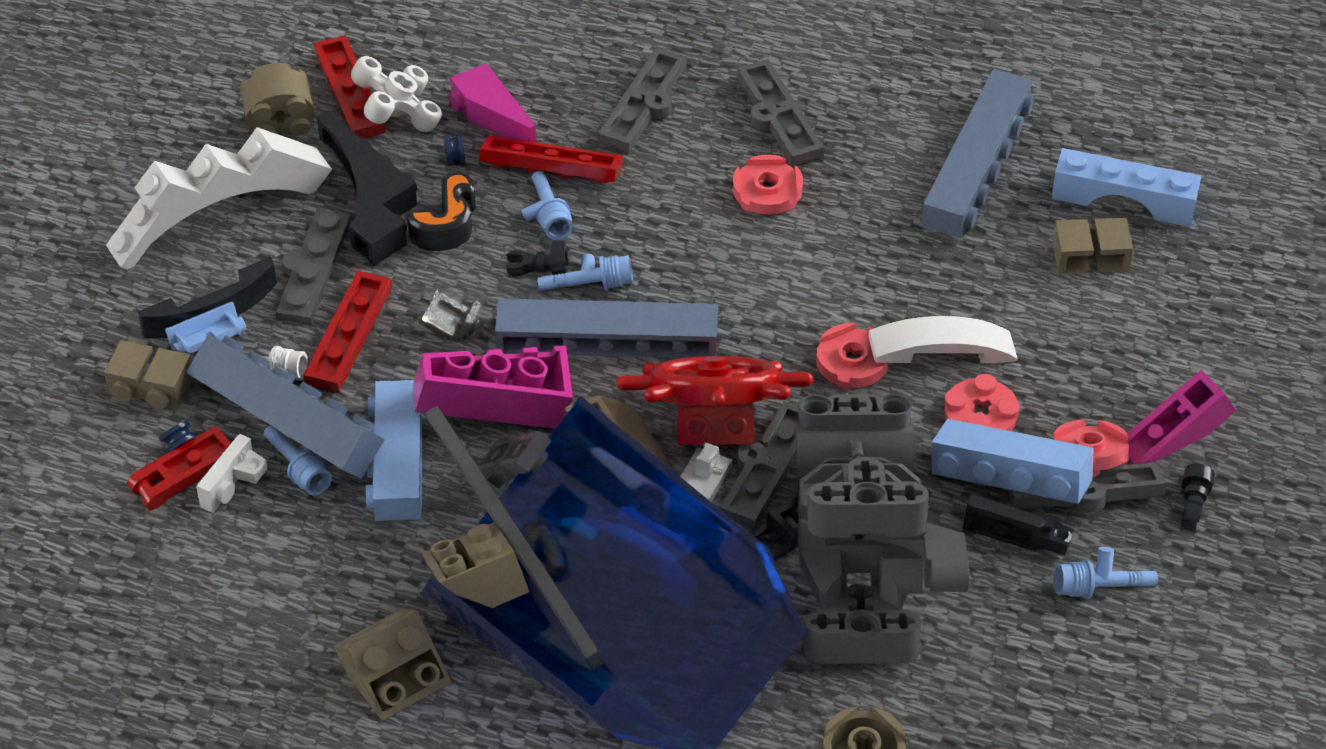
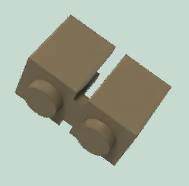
(1105, 238)
(159, 383)

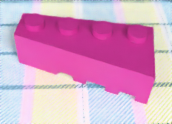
(496, 386)

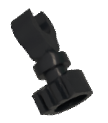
(529, 262)
(1197, 482)

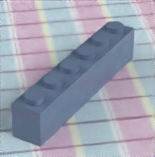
(977, 154)
(607, 327)
(286, 406)

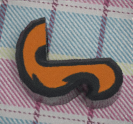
(454, 225)

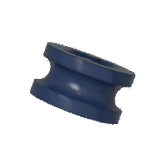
(454, 149)
(177, 435)

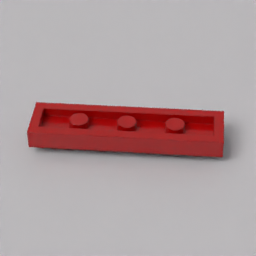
(337, 63)
(557, 159)
(347, 331)

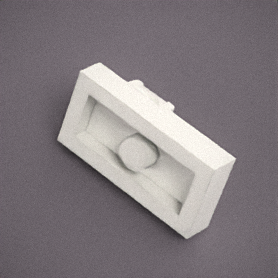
(234, 464)
(707, 470)

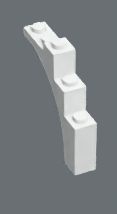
(172, 194)

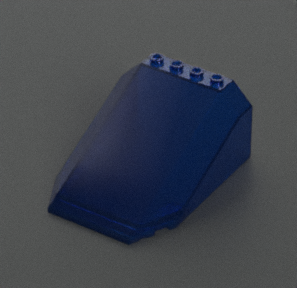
(657, 580)

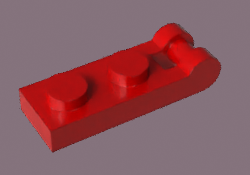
(178, 468)

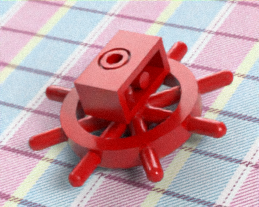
(714, 394)

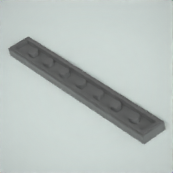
(515, 539)

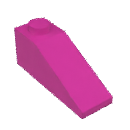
(489, 104)
(1180, 420)

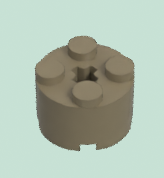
(278, 100)
(863, 730)

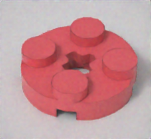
(785, 183)
(843, 371)
(982, 391)
(1108, 440)

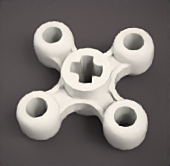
(396, 94)

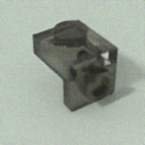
(450, 318)

